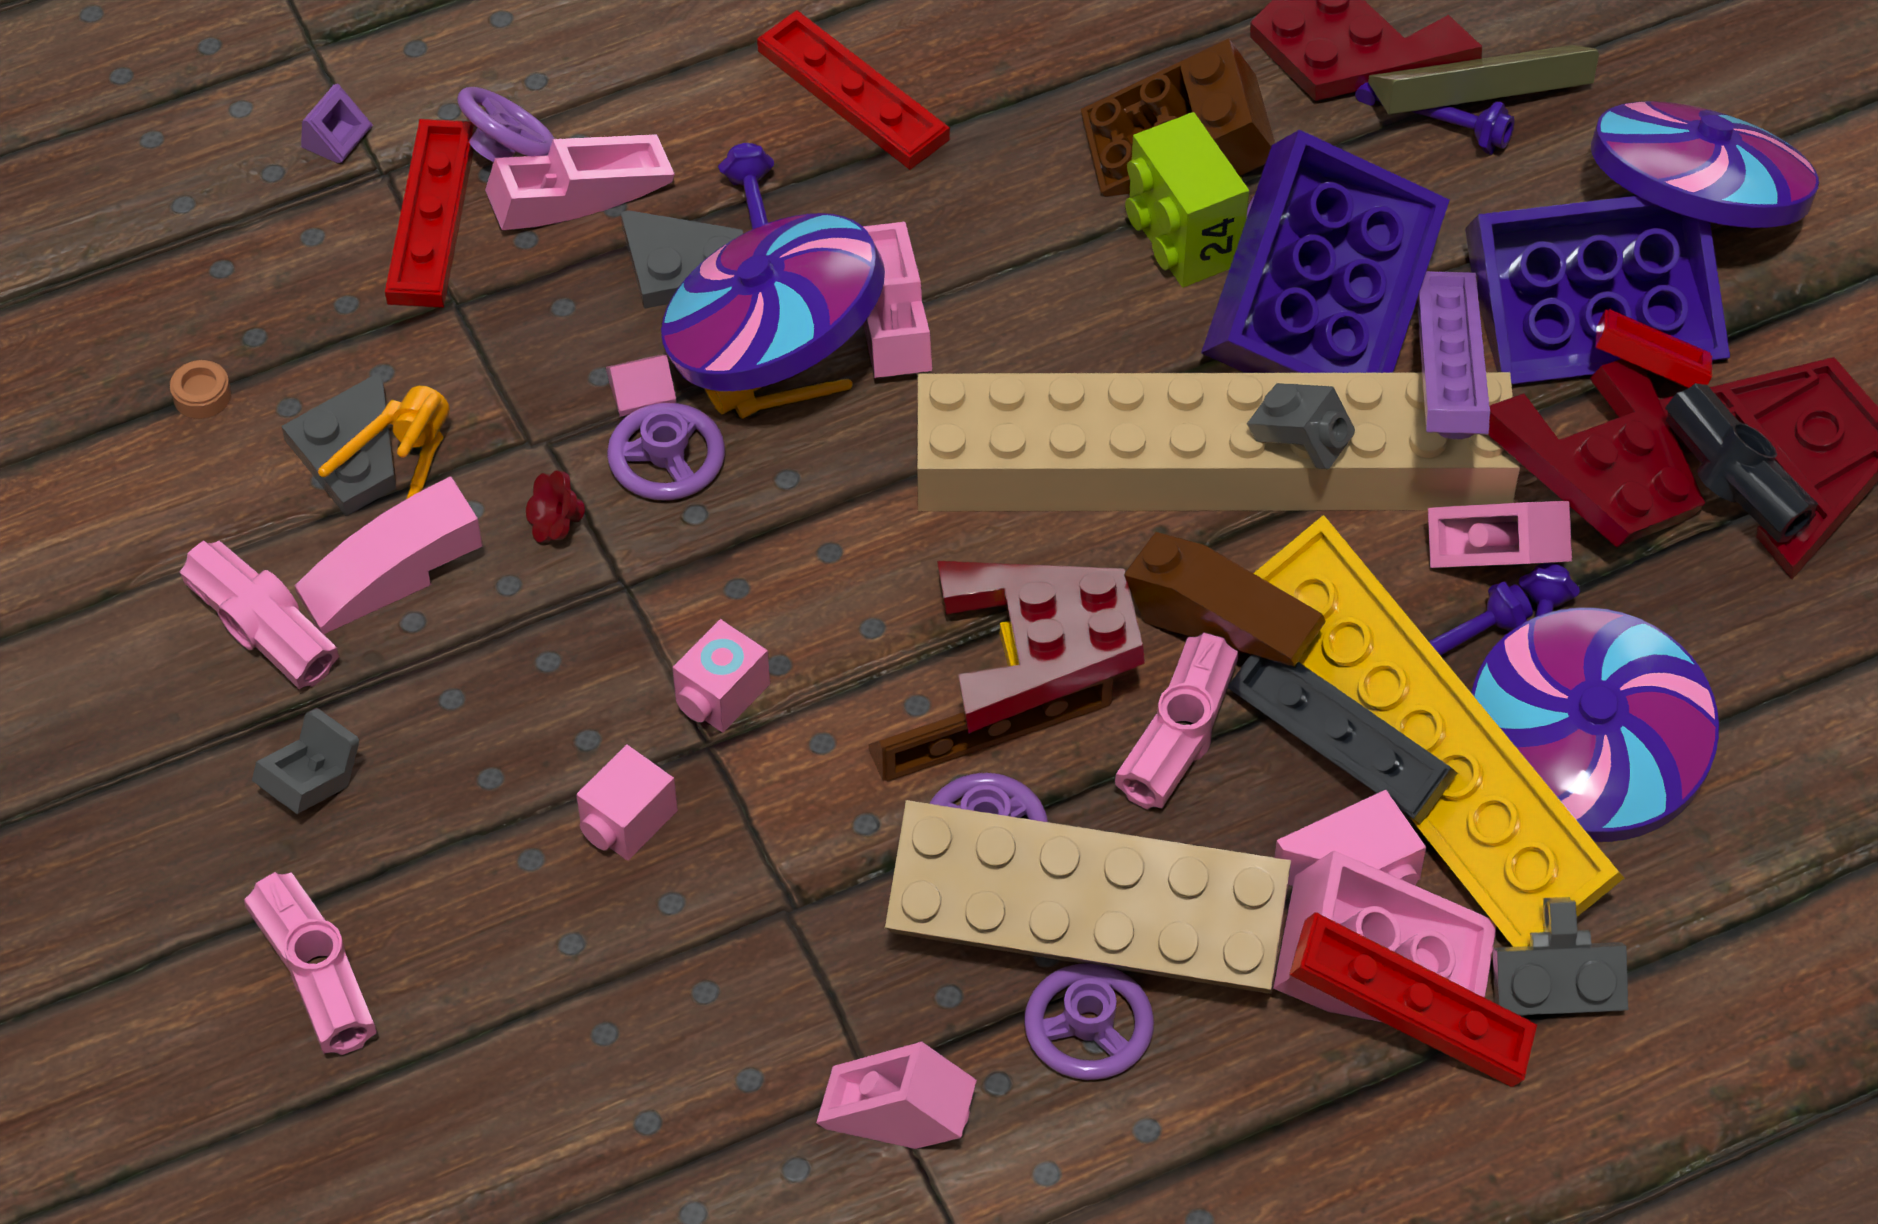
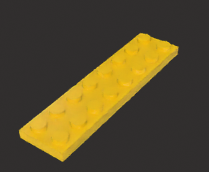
(1498, 816)

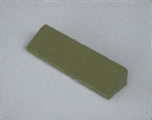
(1485, 78)

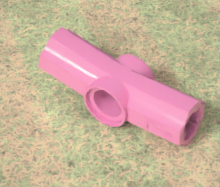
(259, 613)
(1170, 747)
(326, 988)

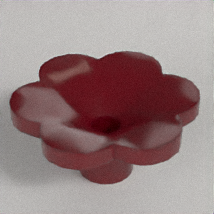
(553, 507)

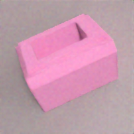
(641, 383)

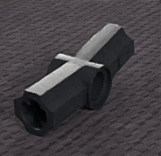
(1739, 463)

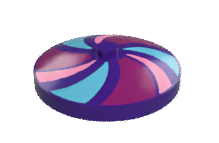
(1704, 164)
(773, 302)
(1604, 716)

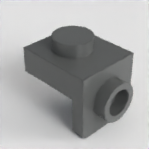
(1304, 417)
(311, 766)

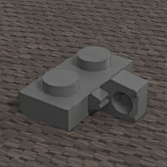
(1561, 968)

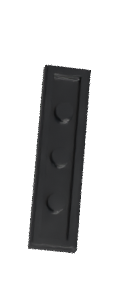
(1345, 733)

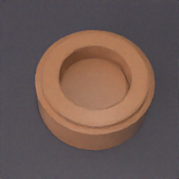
(200, 389)

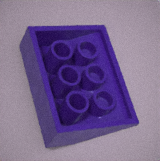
(1325, 265)
(1558, 268)

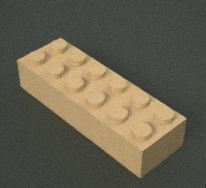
(1088, 896)

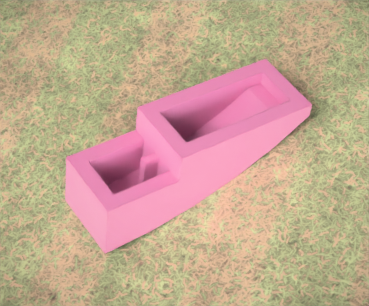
(576, 179)
(898, 324)
(390, 556)

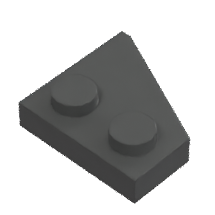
(668, 250)
(333, 424)

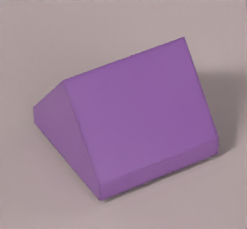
(334, 126)

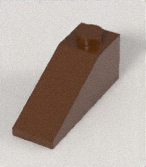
(1201, 592)

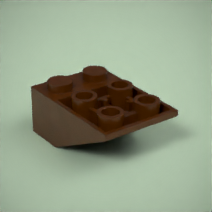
(1211, 84)

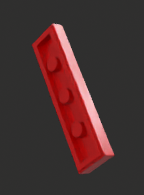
(853, 89)
(430, 214)
(1413, 999)

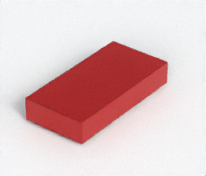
(1653, 349)

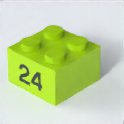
(1186, 199)

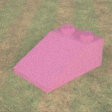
(1391, 913)

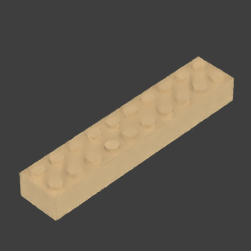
(1188, 445)

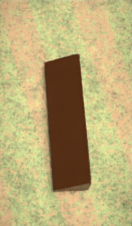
(950, 736)

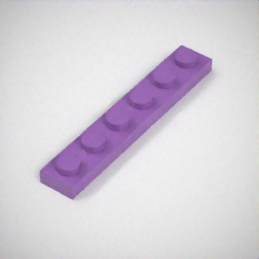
(1452, 355)

